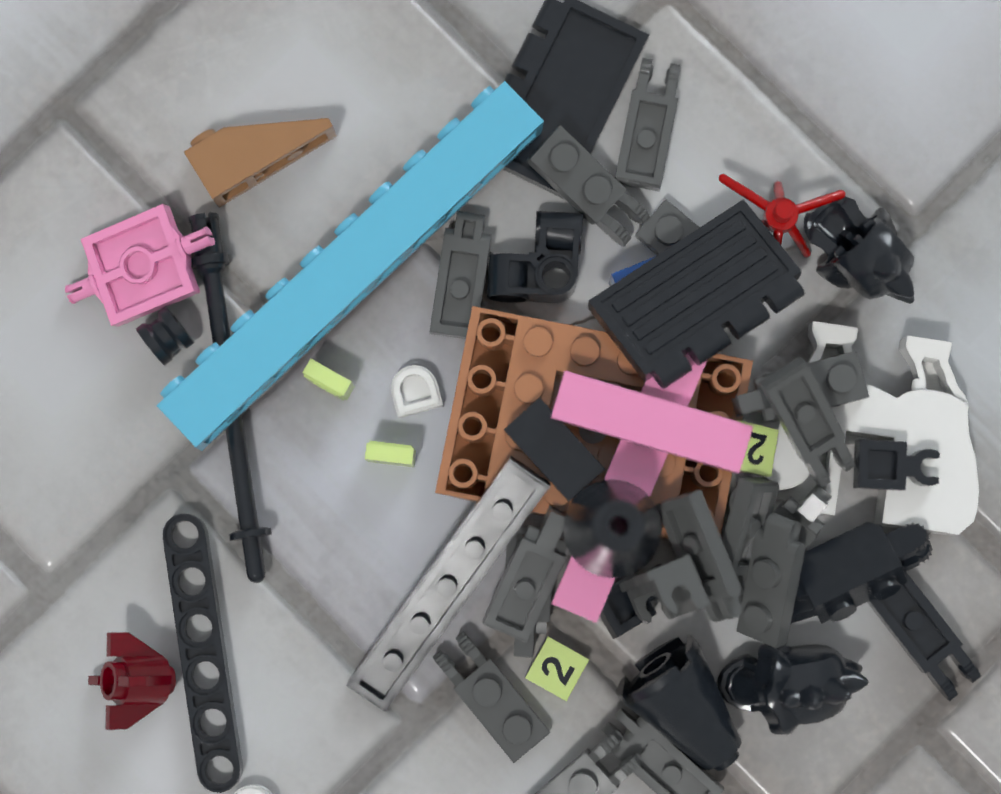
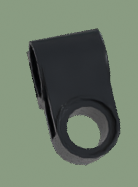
(520, 276)

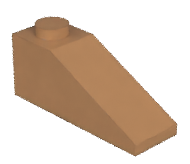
(249, 154)

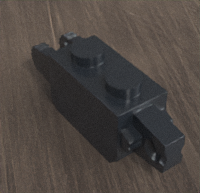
(857, 569)

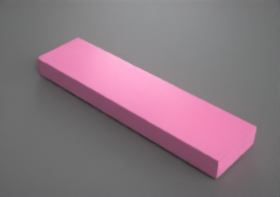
(652, 422)

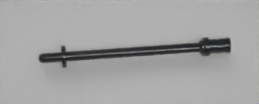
(210, 264)

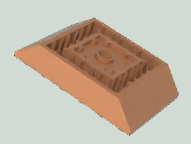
(520, 358)

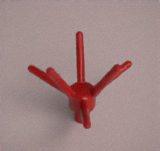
(782, 213)

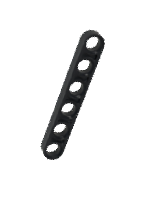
(193, 653)

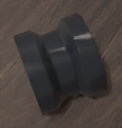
(165, 336)

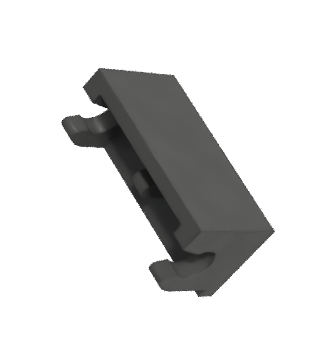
(673, 584)

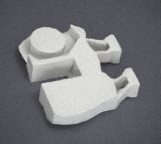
(926, 418)

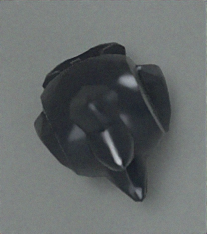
(861, 250)
(791, 684)

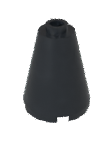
(589, 533)
(683, 703)

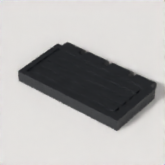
(572, 74)
(695, 292)

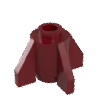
(135, 680)

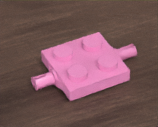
(140, 265)

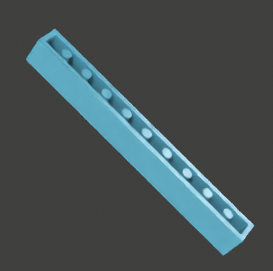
(350, 266)

